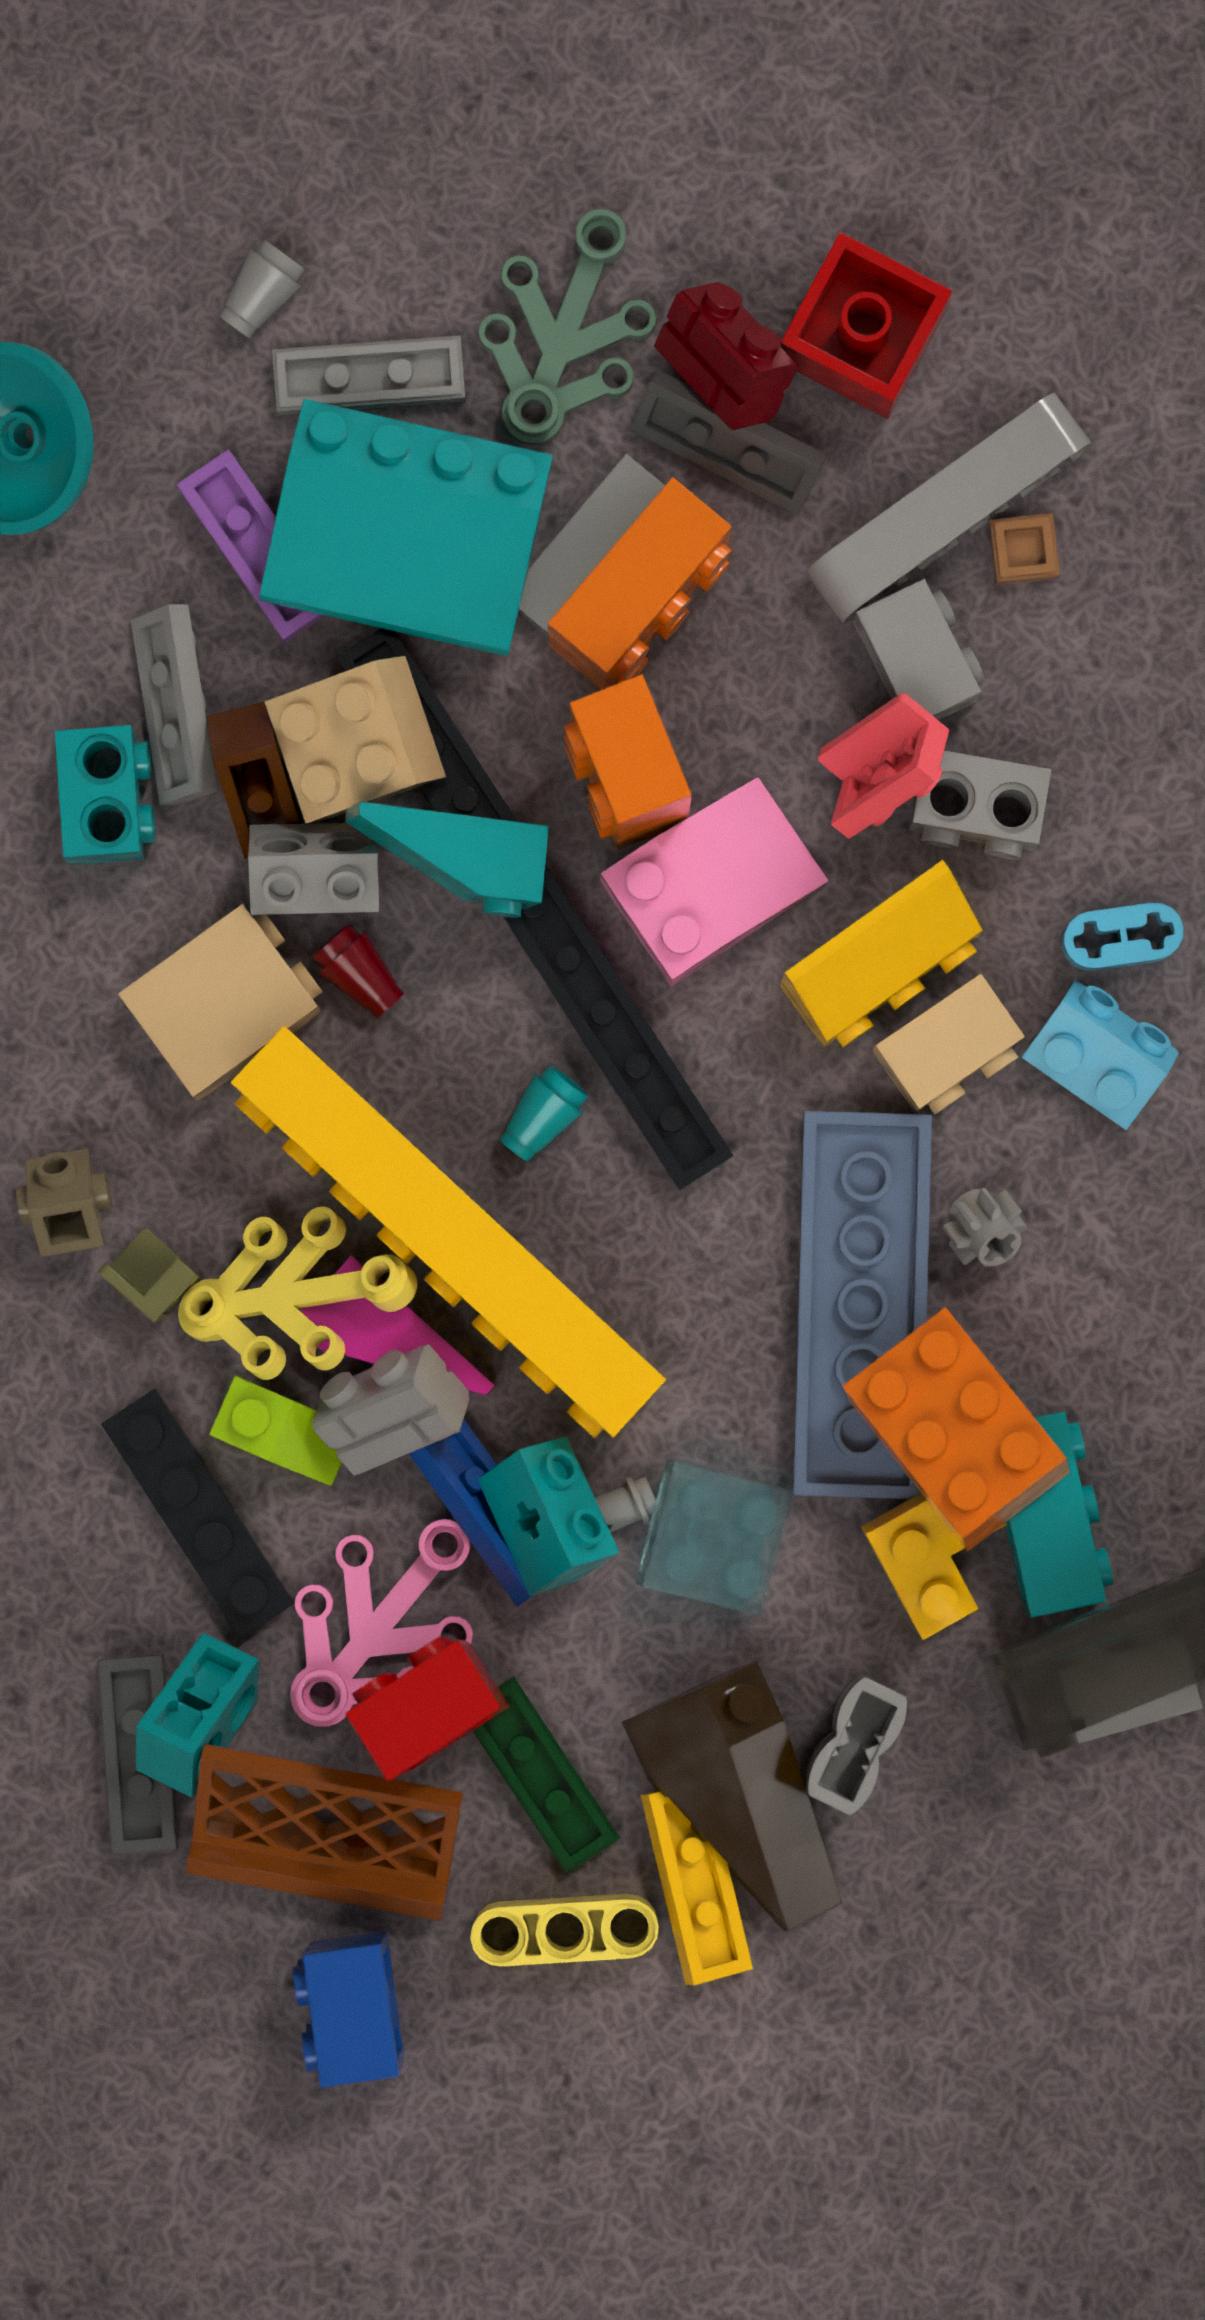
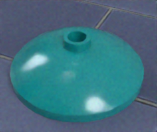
(48, 477)

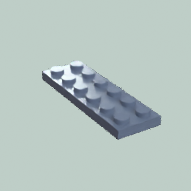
(856, 1288)

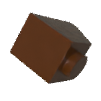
(251, 770)

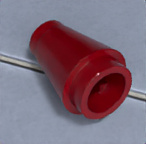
(358, 970)

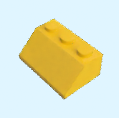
(883, 957)

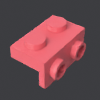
(884, 763)

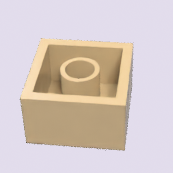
(355, 738)

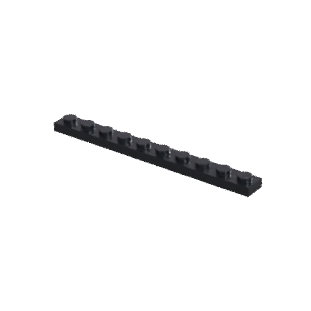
(571, 959)

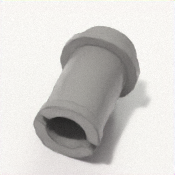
(627, 1504)

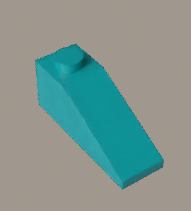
(467, 855)

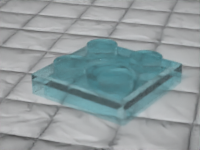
(713, 1537)

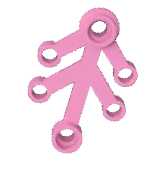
(369, 1631)

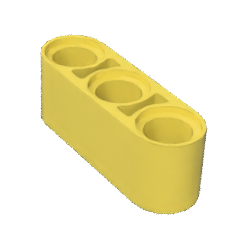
(537, 1948)

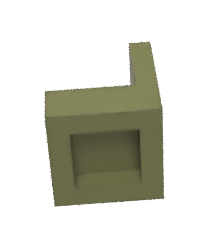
(150, 1276)

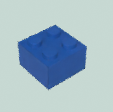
(351, 2009)

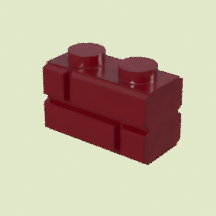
(726, 355)

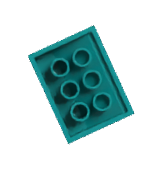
(405, 527)

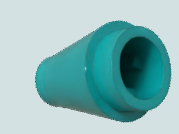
(544, 1111)

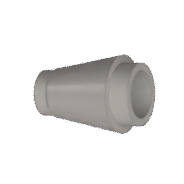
(261, 288)

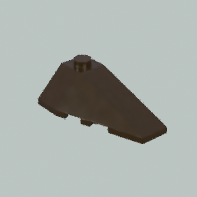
(737, 1780)

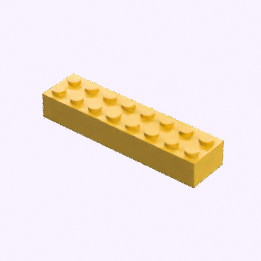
(447, 1231)

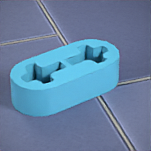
(1119, 921)

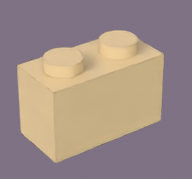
(948, 1045)

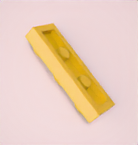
(696, 1895)

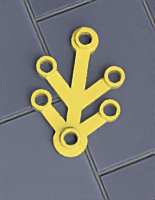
(287, 1292)

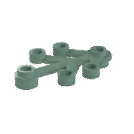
(562, 339)

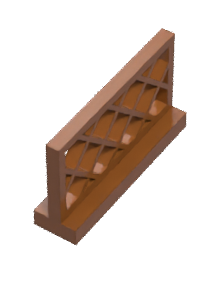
(316, 1857)

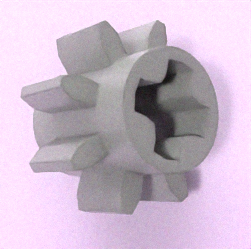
(985, 1227)

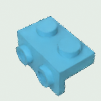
(1102, 1053)

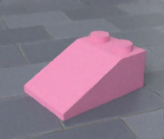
(712, 880)

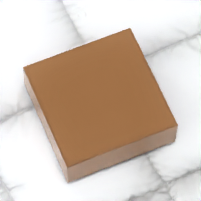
(1024, 549)

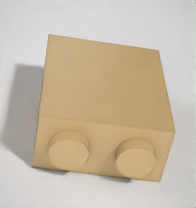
(221, 1000)

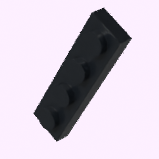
(198, 1513)

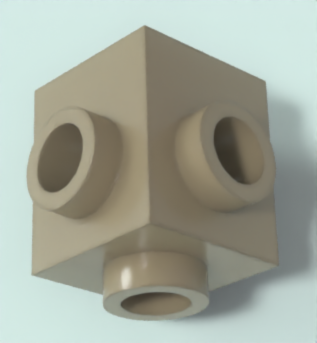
(64, 1202)

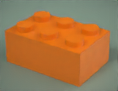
(642, 587)
(629, 762)
(956, 1429)

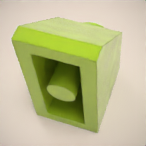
(274, 1430)

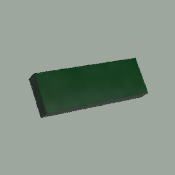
(545, 1781)

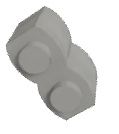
(847, 1760)

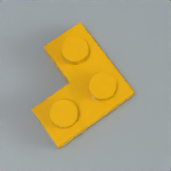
(917, 1559)

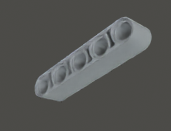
(946, 506)

